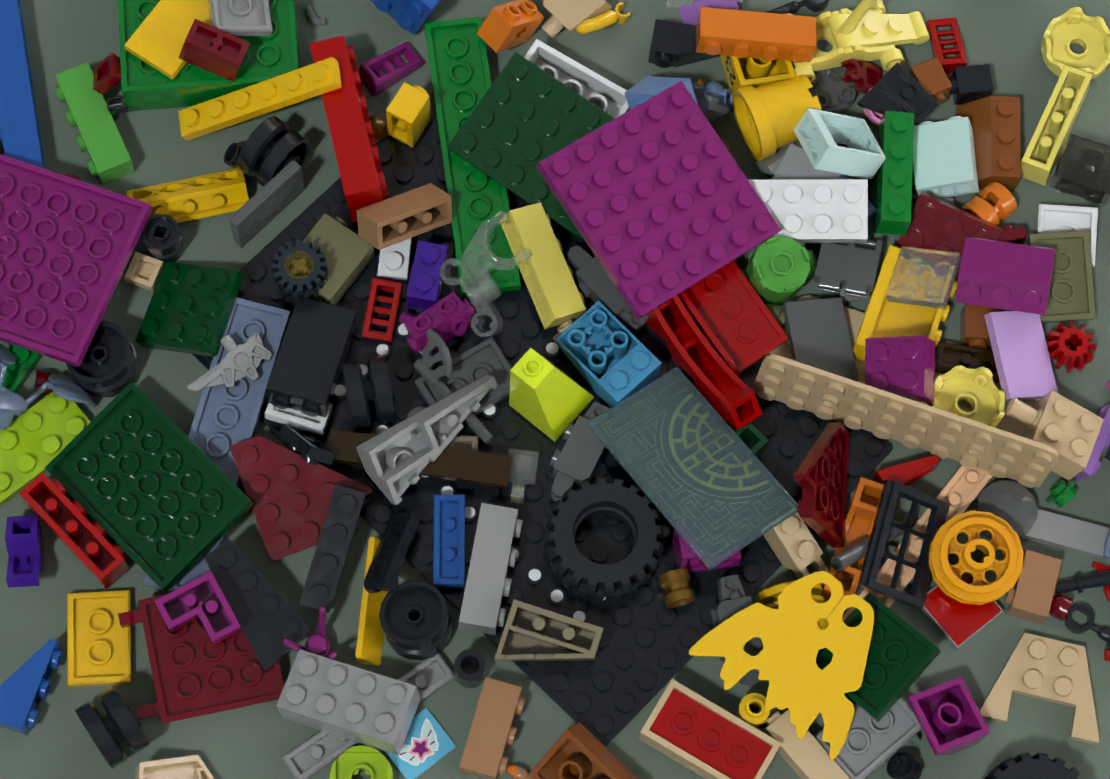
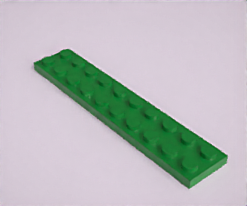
(459, 83)

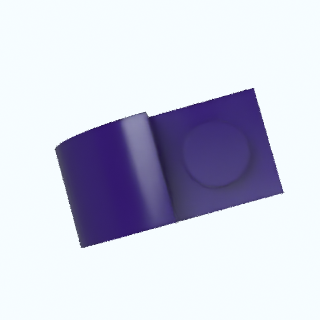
(24, 550)

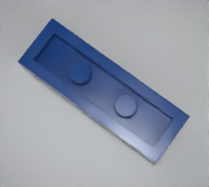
(449, 541)

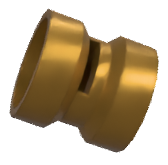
(676, 588)

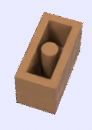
(1034, 588)

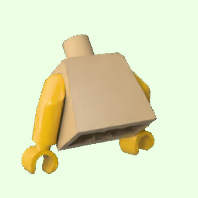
(582, 16)

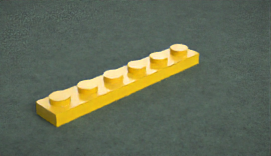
(260, 99)

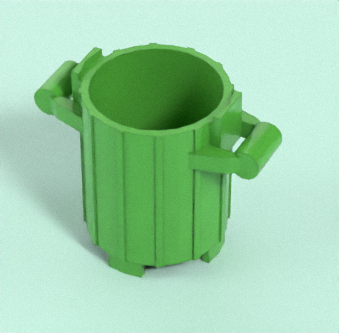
(779, 269)

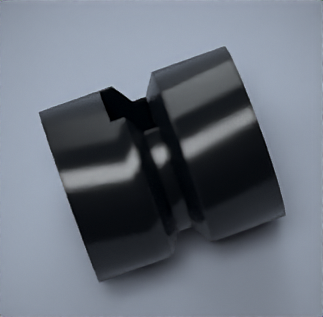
(162, 238)

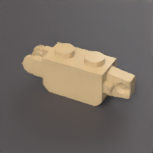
(795, 546)

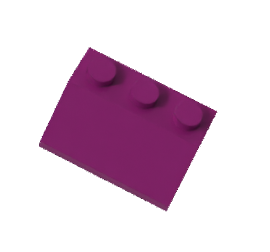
(1005, 275)

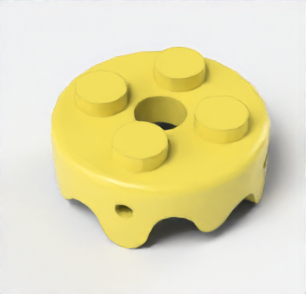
(1080, 29)
(971, 386)

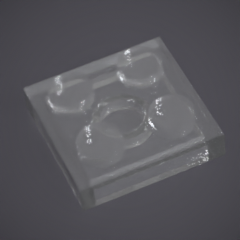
(923, 277)

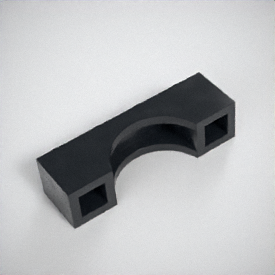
(332, 547)

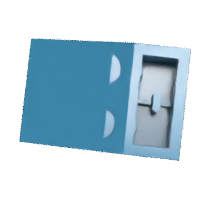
(608, 355)

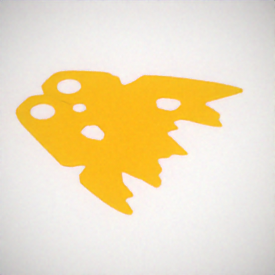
(791, 650)

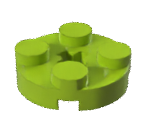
(358, 759)

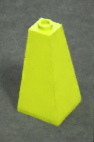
(546, 394)

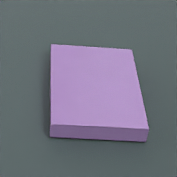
(1020, 354)

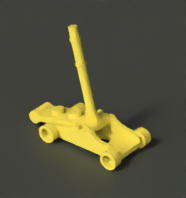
(864, 36)

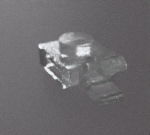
(522, 472)

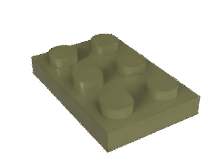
(1072, 278)

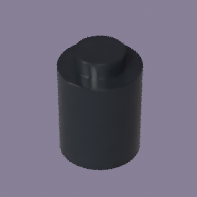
(469, 668)

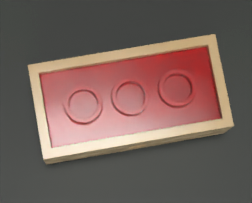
(706, 737)

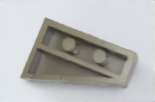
(546, 636)

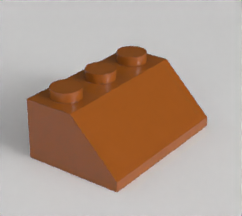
(996, 138)
(580, 756)

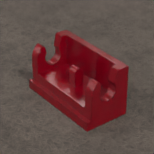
(214, 50)

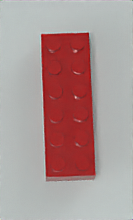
(351, 129)

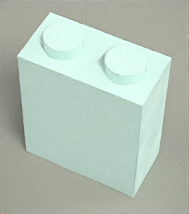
(945, 158)

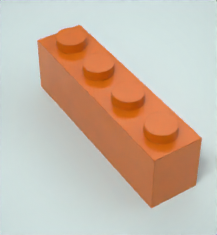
(755, 34)

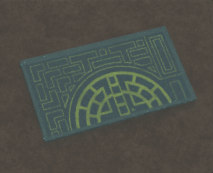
(693, 467)

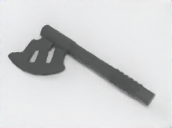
(433, 377)

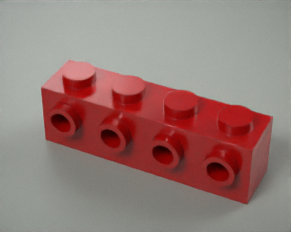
(71, 527)

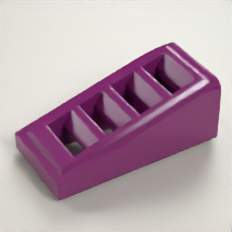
(375, 79)

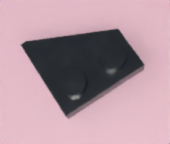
(899, 93)

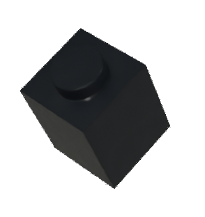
(971, 83)

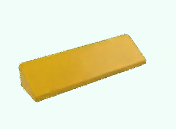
(370, 631)

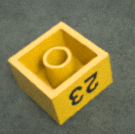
(755, 71)

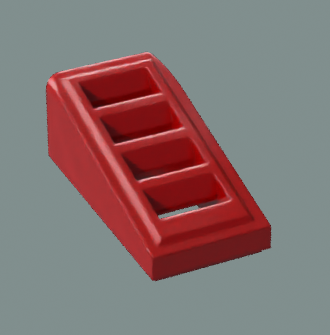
(947, 63)
(385, 285)
(907, 472)

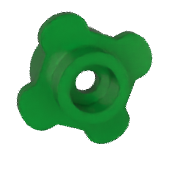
(1062, 492)

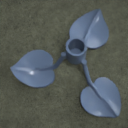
(14, 404)

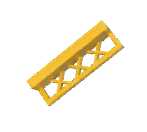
(196, 196)

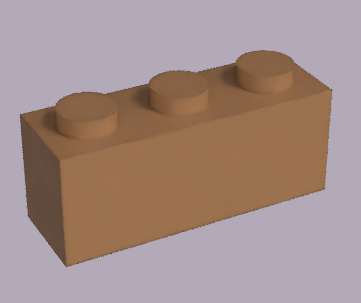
(404, 216)
(492, 730)

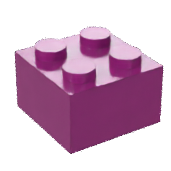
(901, 366)

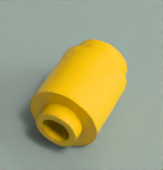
(753, 700)

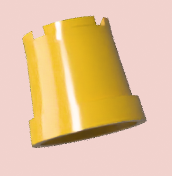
(771, 113)

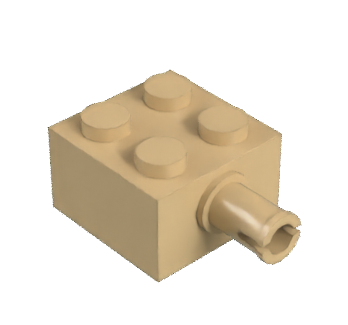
(1062, 426)

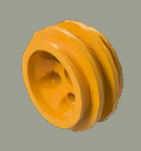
(949, 576)

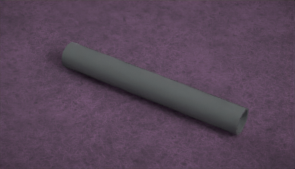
(859, 550)

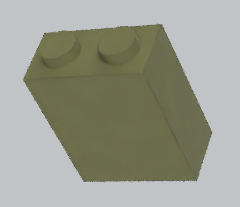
(344, 254)

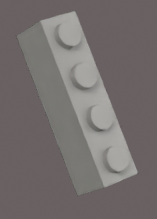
(489, 568)

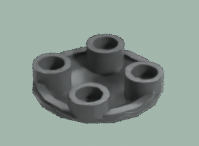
(832, 91)
(1011, 503)

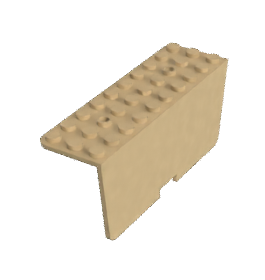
(913, 423)

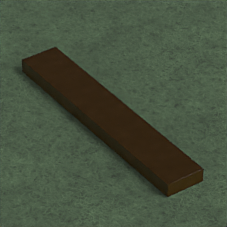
(451, 464)

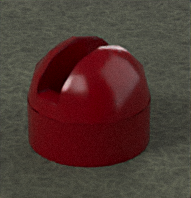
(41, 378)
(1060, 606)

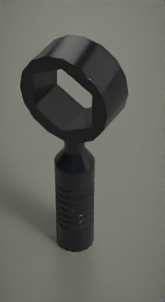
(793, 7)
(1103, 633)

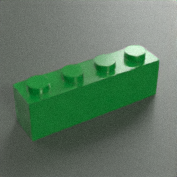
(895, 173)

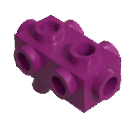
(446, 317)

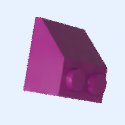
(949, 717)

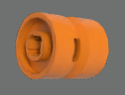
(992, 203)

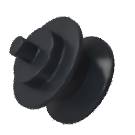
(904, 766)

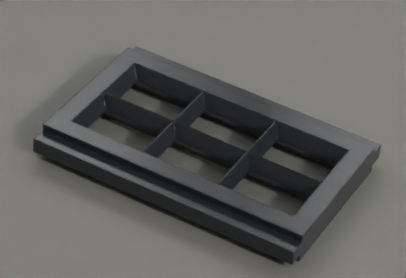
(878, 539)

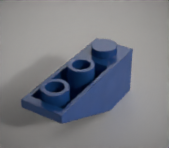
(26, 687)

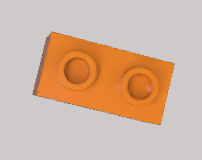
(510, 24)

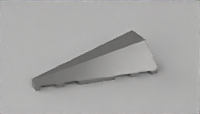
(404, 450)

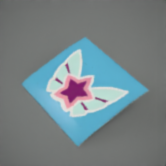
(423, 746)

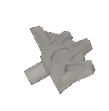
(239, 363)

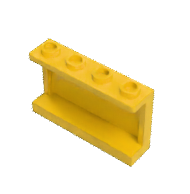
(893, 318)

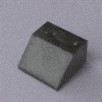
(1083, 170)

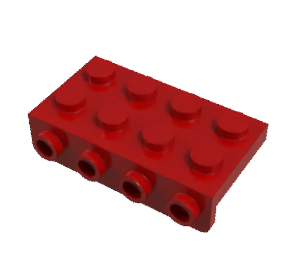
(733, 318)

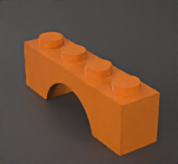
(857, 527)

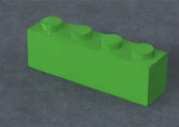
(94, 123)

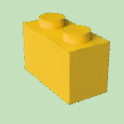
(408, 114)

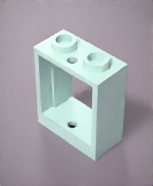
(819, 132)

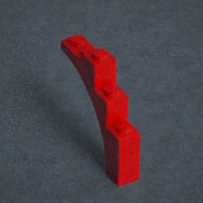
(697, 358)

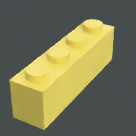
(1055, 124)
(546, 273)

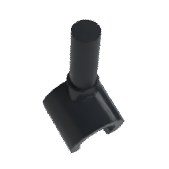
(115, 106)

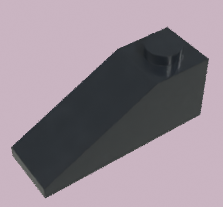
(674, 45)

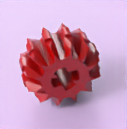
(1078, 340)

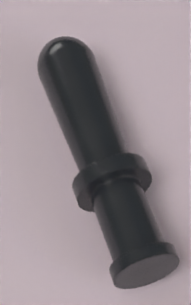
(1086, 582)

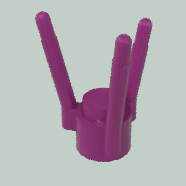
(317, 643)

